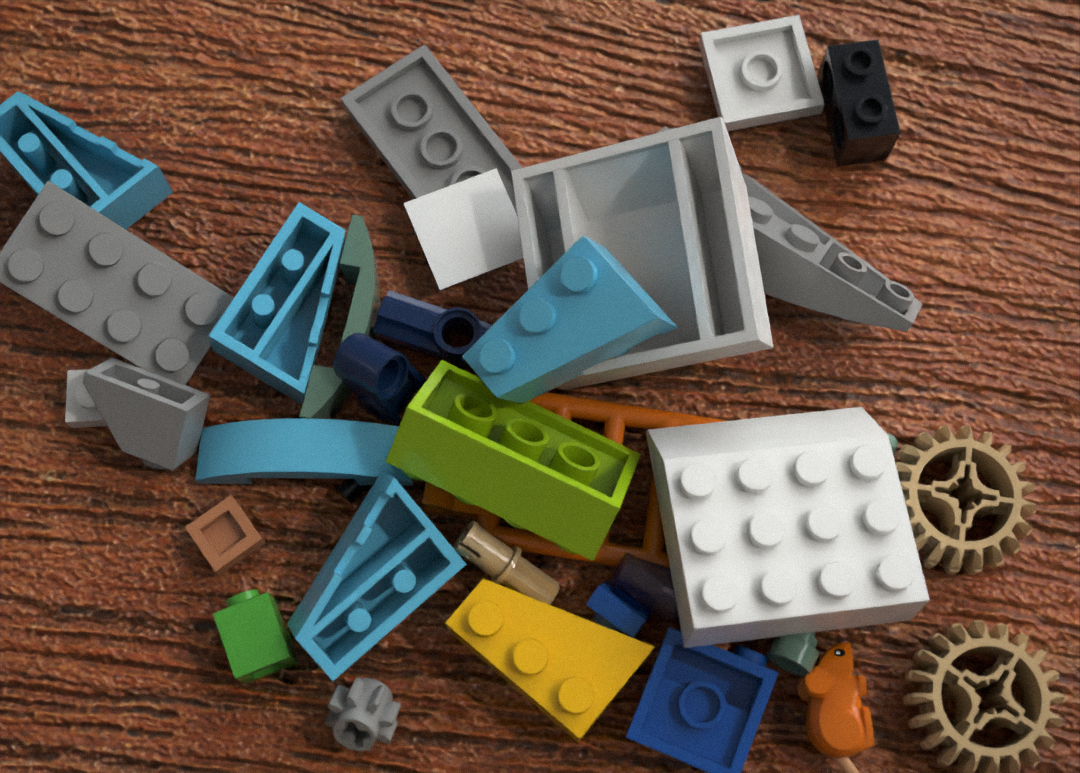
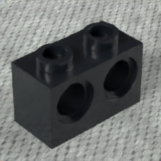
(858, 103)

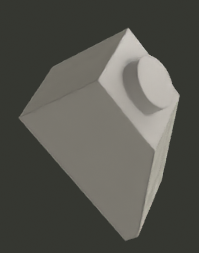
(148, 412)

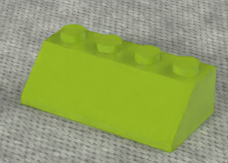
(514, 460)

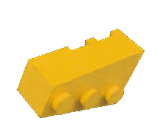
(548, 654)

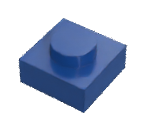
(617, 609)

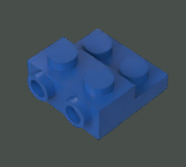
(703, 704)

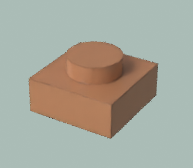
(225, 535)

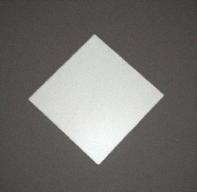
(467, 228)

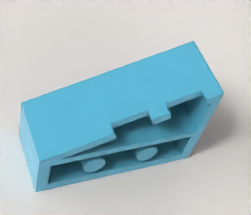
(91, 168)
(284, 304)
(565, 324)
(373, 578)

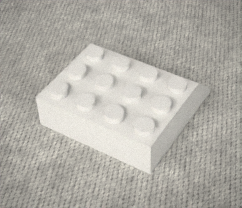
(675, 221)
(784, 526)

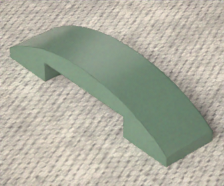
(325, 389)

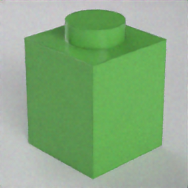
(255, 636)

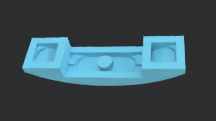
(296, 450)

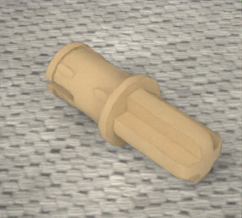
(505, 564)

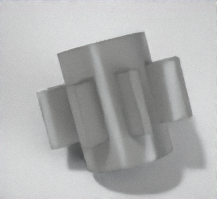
(363, 714)

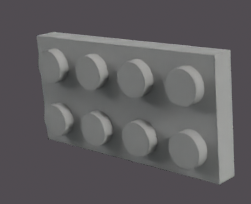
(427, 127)
(111, 285)

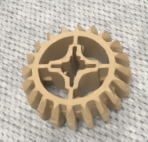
(1002, 500)
(1010, 662)

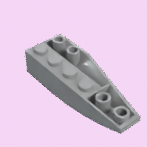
(819, 272)

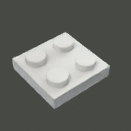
(761, 73)

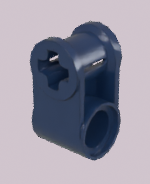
(377, 376)

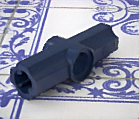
(424, 326)

